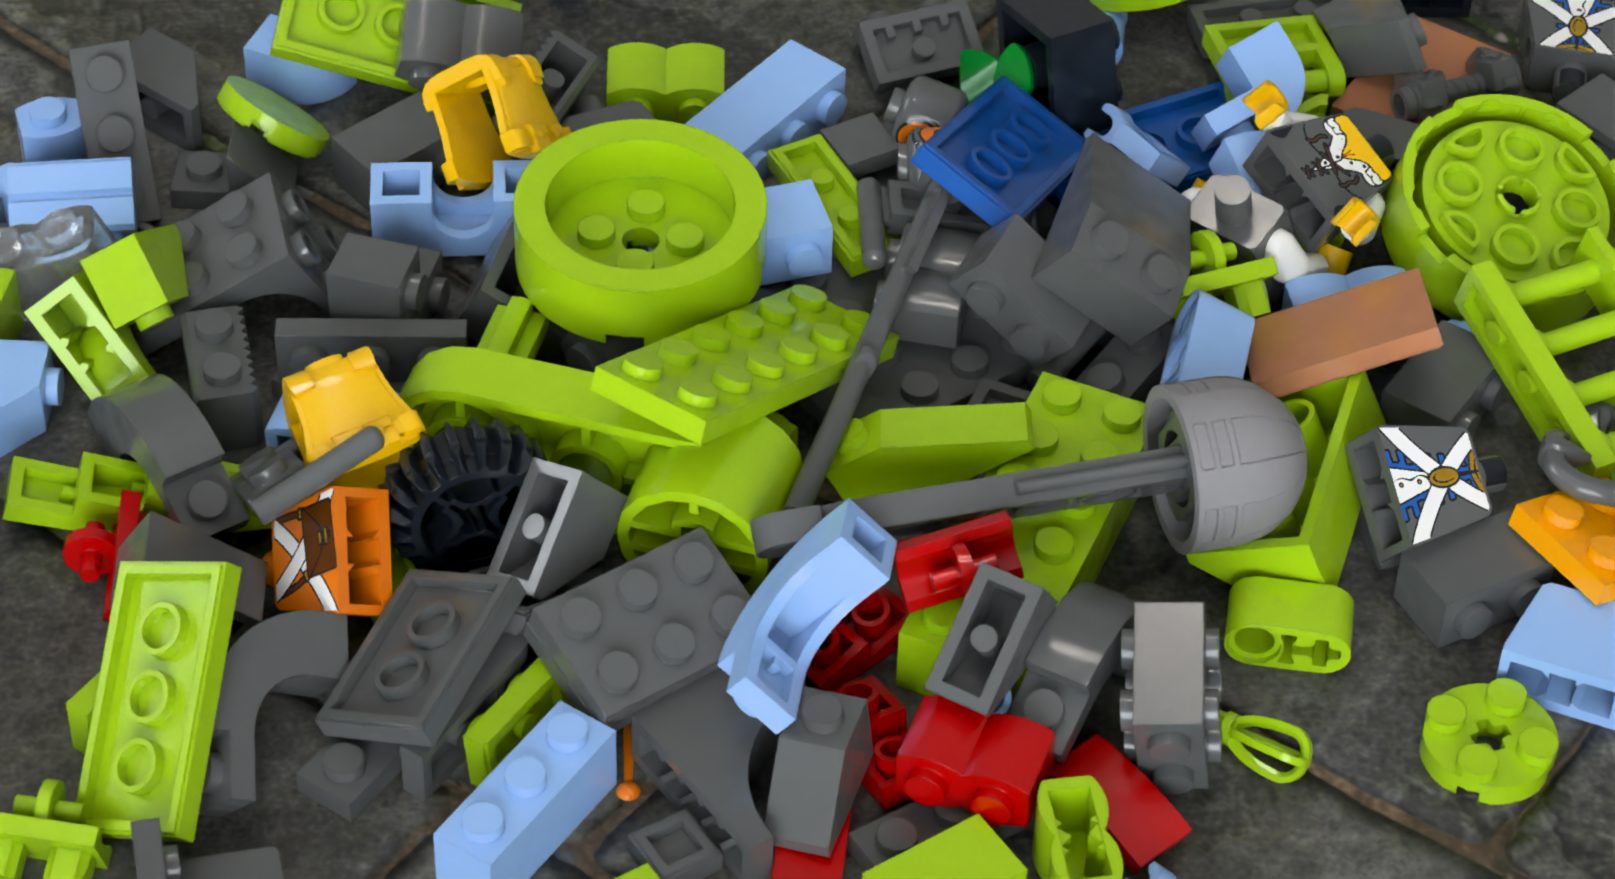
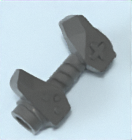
(1426, 92)

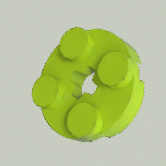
(1497, 712)

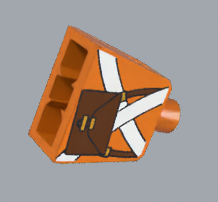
(333, 553)

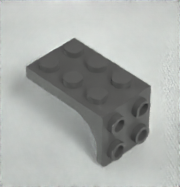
(245, 249)

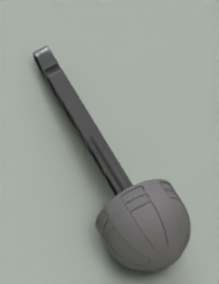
(1215, 459)

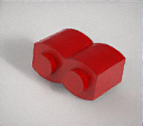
(975, 761)

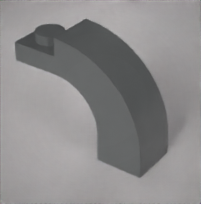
(176, 449)
(283, 654)
(1073, 661)

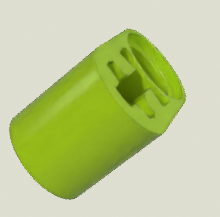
(1289, 624)

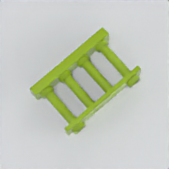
(1526, 354)

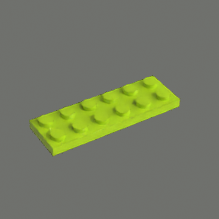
(738, 364)

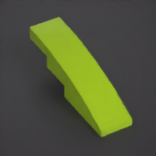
(72, 496)

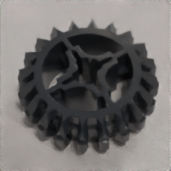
(457, 493)

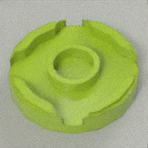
(279, 118)

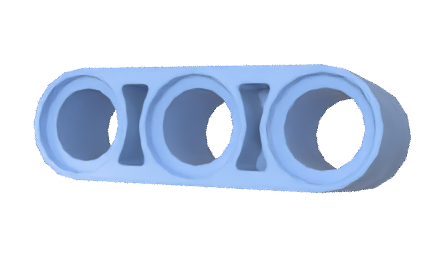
(1208, 340)

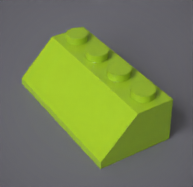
(1320, 527)

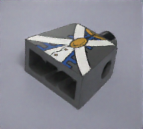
(1566, 44)
(1421, 484)

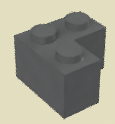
(385, 280)

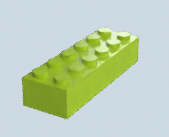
(1057, 547)

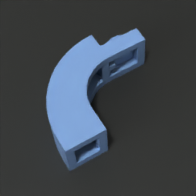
(798, 608)

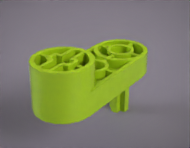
(667, 478)

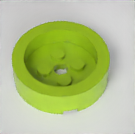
(646, 187)
(1451, 206)

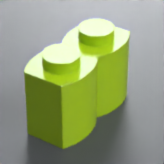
(667, 81)
(1072, 831)

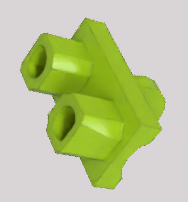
(1239, 284)
(51, 831)

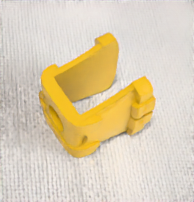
(465, 125)
(338, 400)

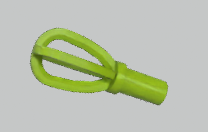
(1234, 733)

